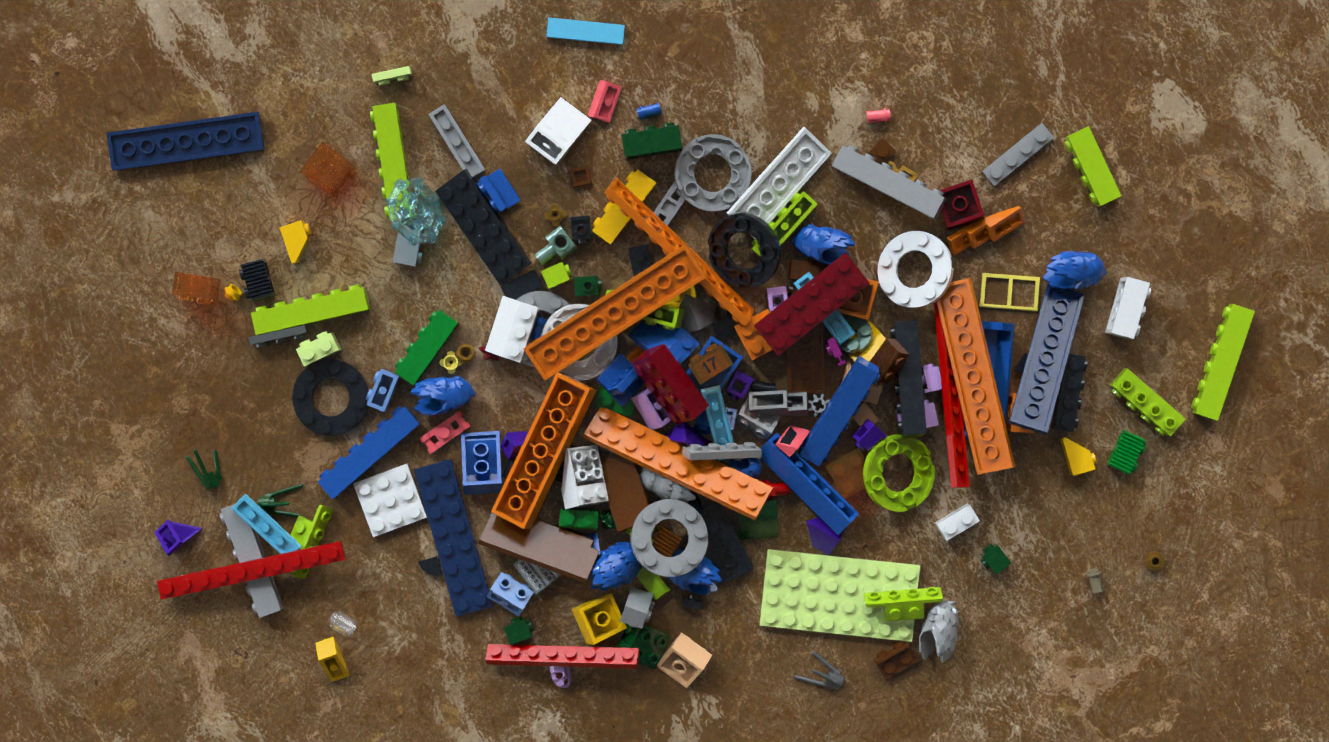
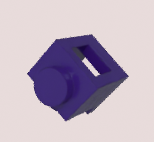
(744, 379)
(868, 435)

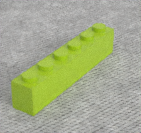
(390, 149)
(309, 311)
(1223, 361)

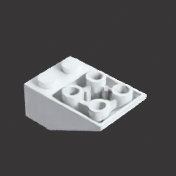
(558, 131)
(583, 478)

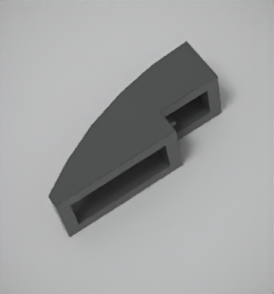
(779, 403)

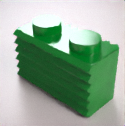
(1126, 452)
(579, 518)

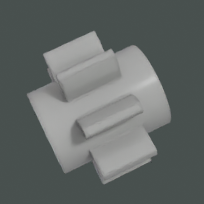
(816, 399)

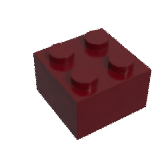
(961, 205)

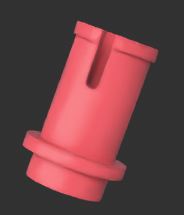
(878, 116)

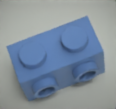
(383, 390)
(510, 593)

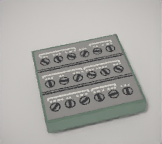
(535, 576)

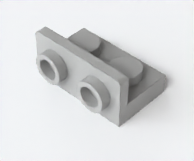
(760, 424)

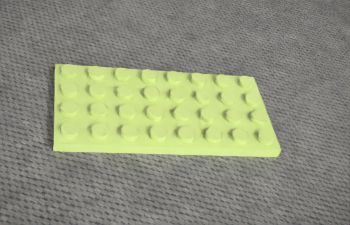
(829, 592)

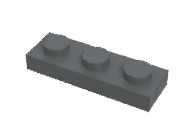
(278, 336)

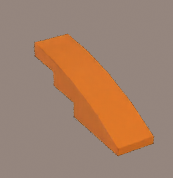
(988, 228)

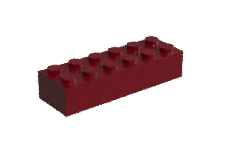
(811, 304)

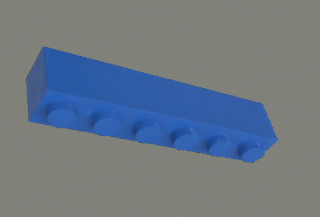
(839, 410)
(369, 452)
(809, 486)

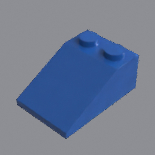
(678, 341)
(481, 462)

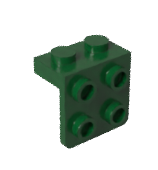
(648, 640)

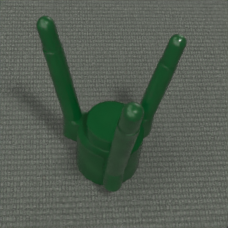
(208, 479)
(268, 503)

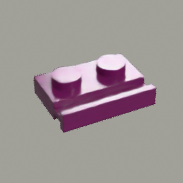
(833, 349)

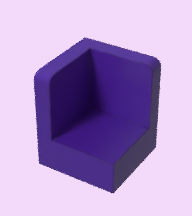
(512, 443)

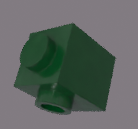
(587, 286)
(994, 558)
(518, 629)

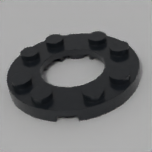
(724, 265)
(308, 381)

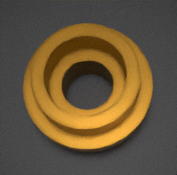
(470, 349)
(1148, 561)

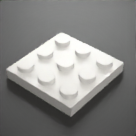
(390, 500)

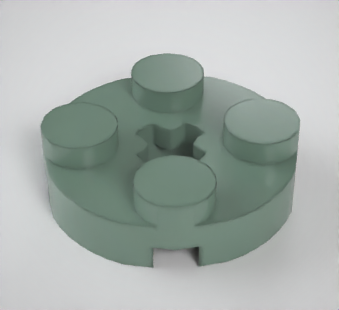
(864, 337)

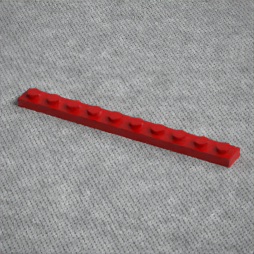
(953, 414)
(251, 570)

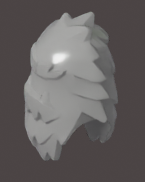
(665, 488)
(940, 630)

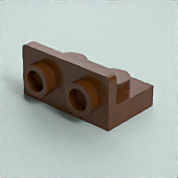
(896, 659)

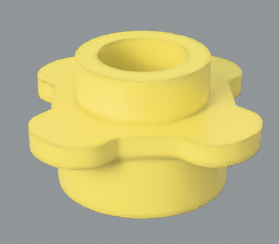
(450, 367)

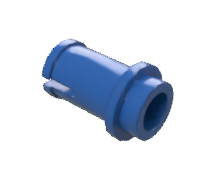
(648, 111)
(540, 322)

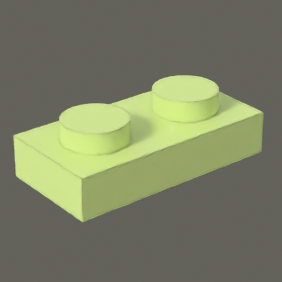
(400, 74)

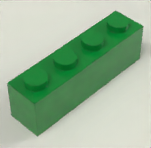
(426, 347)

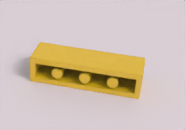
(614, 220)

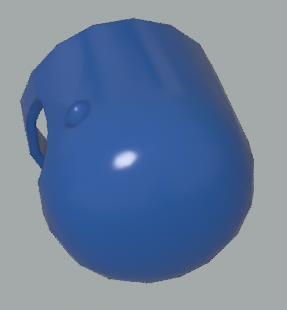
(748, 466)

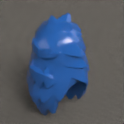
(822, 243)
(1074, 270)
(442, 395)
(615, 567)
(700, 579)

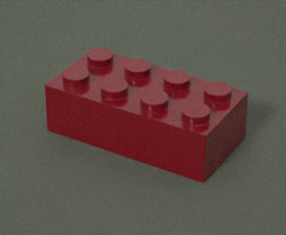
(669, 384)

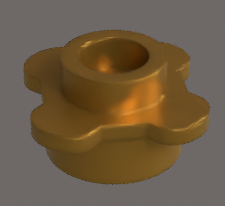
(560, 214)

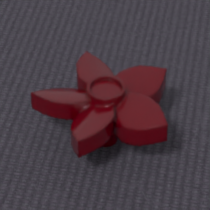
(487, 354)

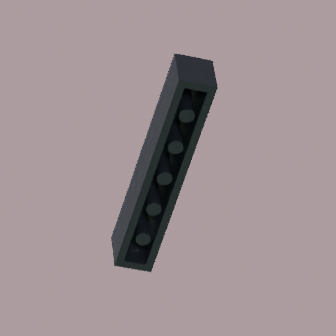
(910, 381)

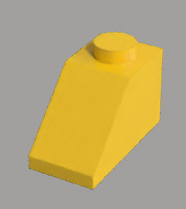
(296, 239)
(1077, 457)
(331, 659)

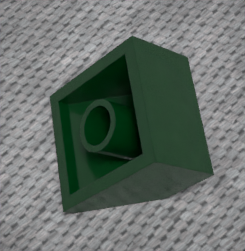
(765, 525)

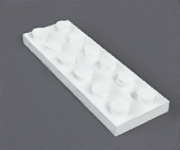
(783, 177)

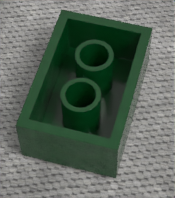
(651, 141)

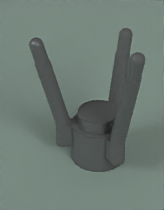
(832, 679)

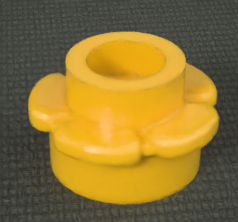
(233, 292)

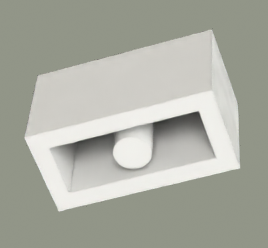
(957, 521)

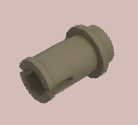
(1095, 580)

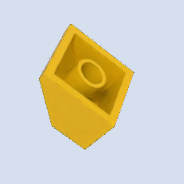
(598, 619)

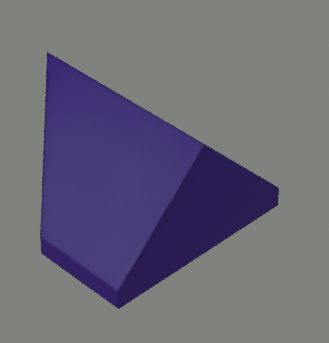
(686, 435)
(175, 535)
(822, 535)

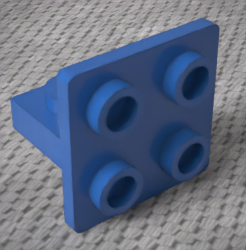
(498, 191)
(620, 380)

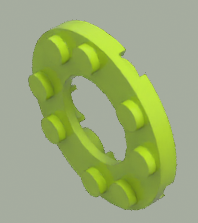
(923, 473)

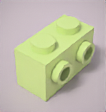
(318, 349)

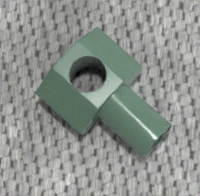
(552, 250)

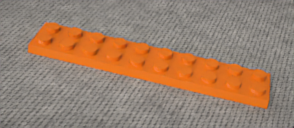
(660, 233)
(615, 312)
(974, 378)
(667, 459)

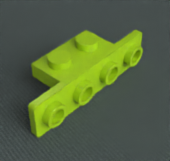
(310, 533)
(903, 603)

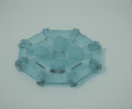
(407, 214)

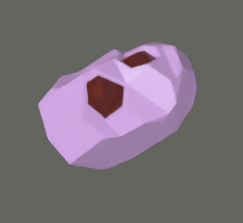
(561, 676)

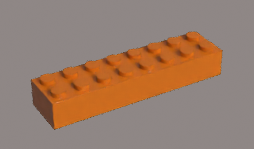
(543, 451)

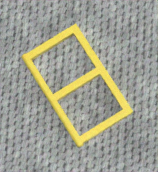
(1009, 295)

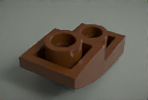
(800, 268)

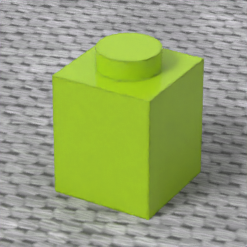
(556, 275)

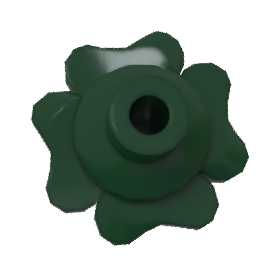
(608, 520)

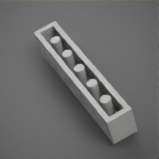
(889, 182)
(246, 548)

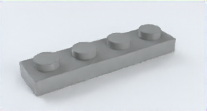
(456, 141)
(1017, 154)
(717, 451)

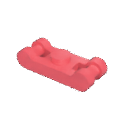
(444, 432)

